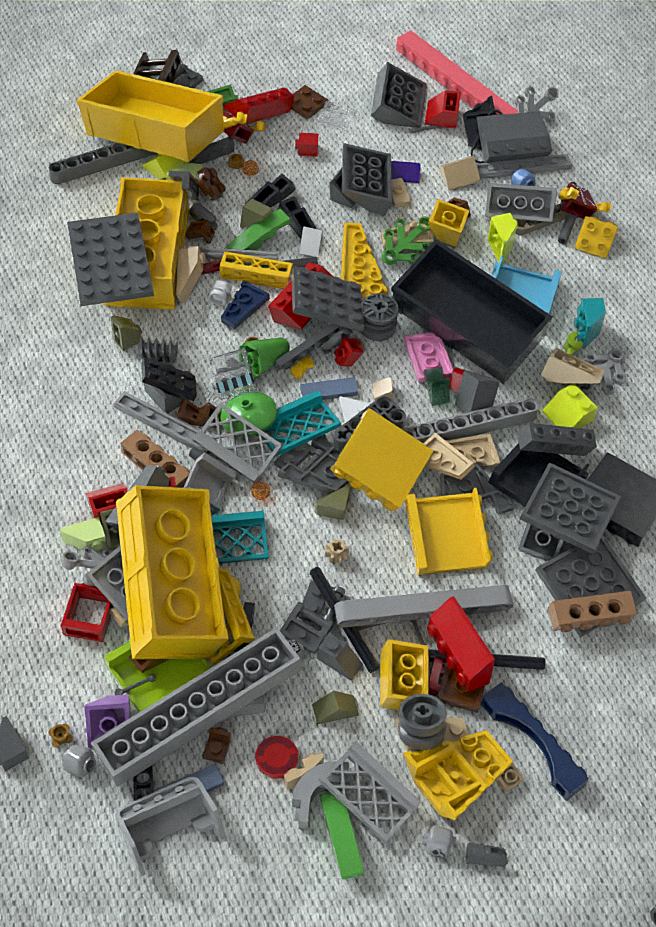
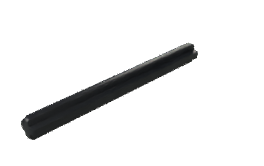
(351, 632)
(501, 660)

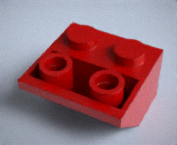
(443, 109)
(105, 499)

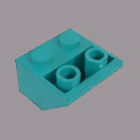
(589, 319)

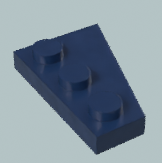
(244, 304)

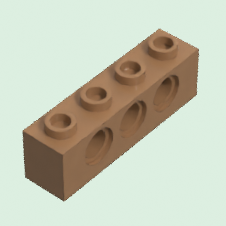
(133, 449)
(621, 602)

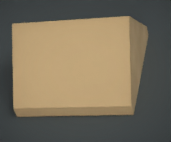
(460, 173)

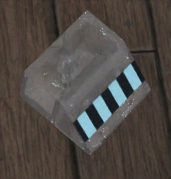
(232, 373)

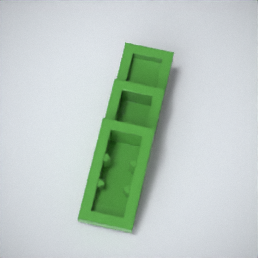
(259, 232)
(341, 836)

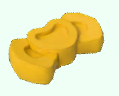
(302, 366)

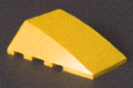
(457, 771)

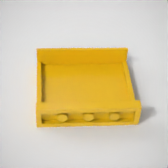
(381, 460)
(448, 533)

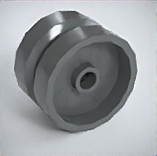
(422, 722)

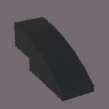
(274, 192)
(298, 216)

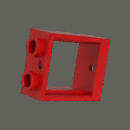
(83, 629)

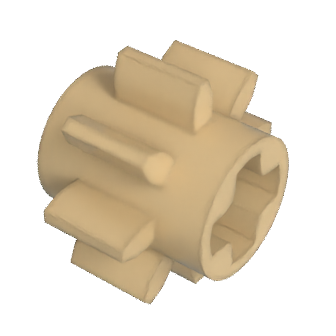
(337, 551)

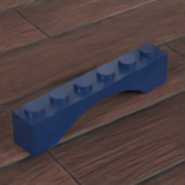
(506, 708)

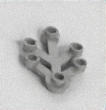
(534, 108)
(613, 358)
(71, 560)

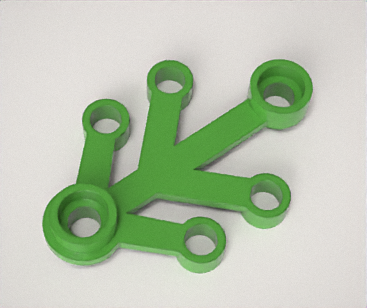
(404, 243)

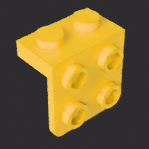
(596, 237)

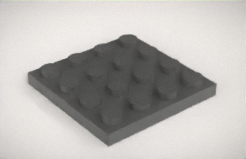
(327, 298)
(570, 508)
(587, 574)

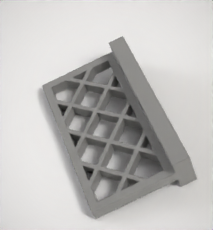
(232, 458)
(385, 782)

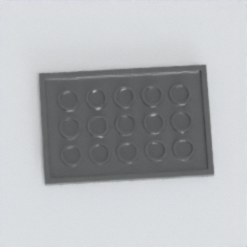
(110, 259)

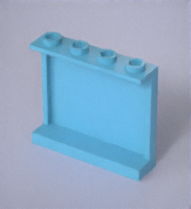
(533, 286)

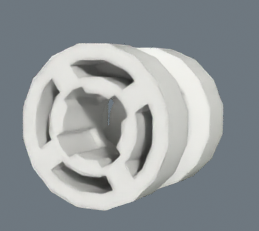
(219, 293)

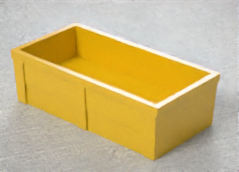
(152, 115)
(163, 221)
(170, 573)

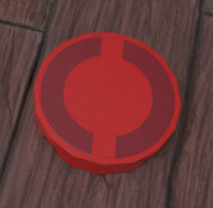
(276, 756)

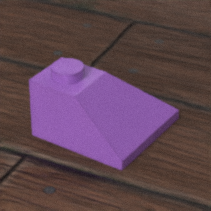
(105, 715)

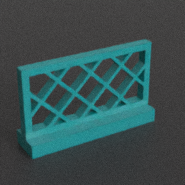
(291, 412)
(240, 521)

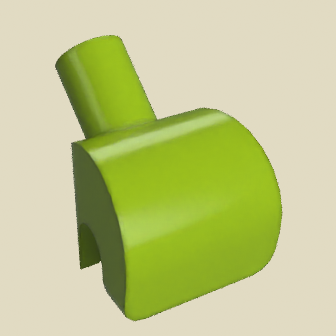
(571, 344)

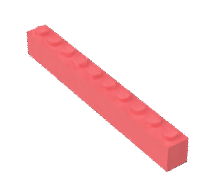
(448, 73)

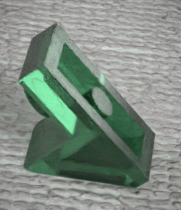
(437, 386)

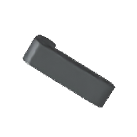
(391, 413)

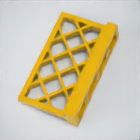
(235, 616)

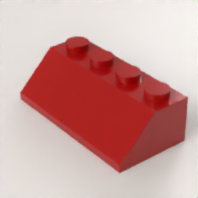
(262, 105)
(282, 309)
(461, 645)

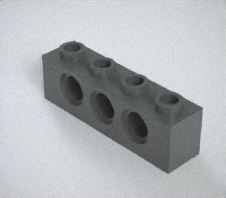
(556, 439)

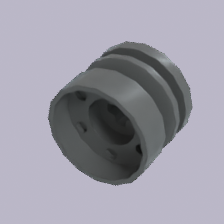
(379, 317)

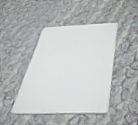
(310, 241)

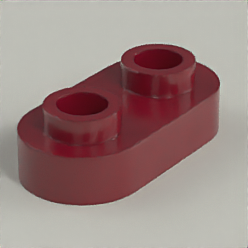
(436, 670)

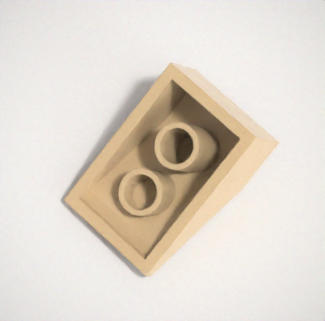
(569, 369)

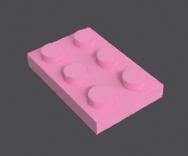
(427, 352)

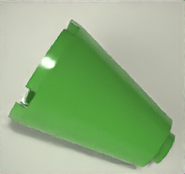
(265, 353)

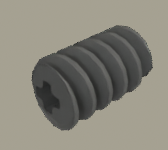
(158, 351)

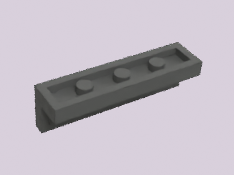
(189, 183)

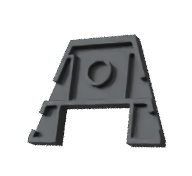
(319, 474)
(476, 479)

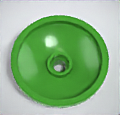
(255, 408)

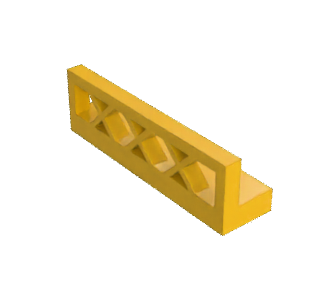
(254, 273)

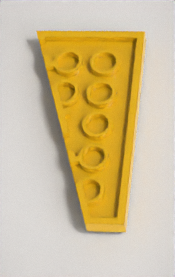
(359, 263)

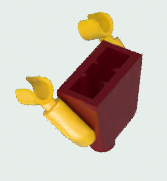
(237, 129)
(580, 202)

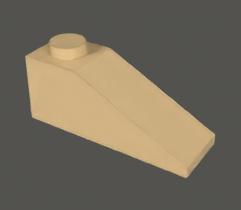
(188, 270)

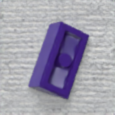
(406, 170)

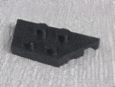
(470, 120)

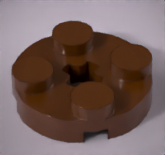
(210, 183)

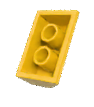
(402, 672)

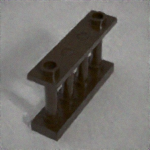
(169, 71)

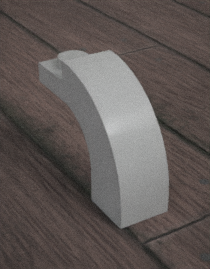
(309, 787)

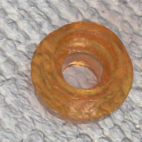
(250, 168)
(260, 495)

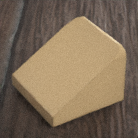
(382, 388)

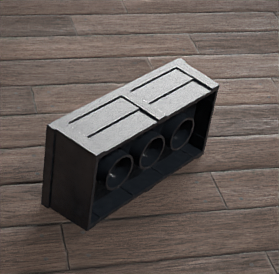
(470, 310)

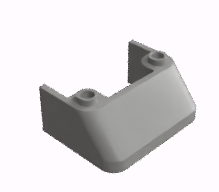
(165, 814)

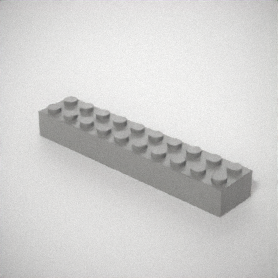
(196, 706)

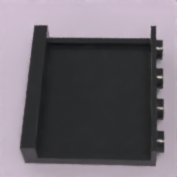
(522, 470)
(637, 502)

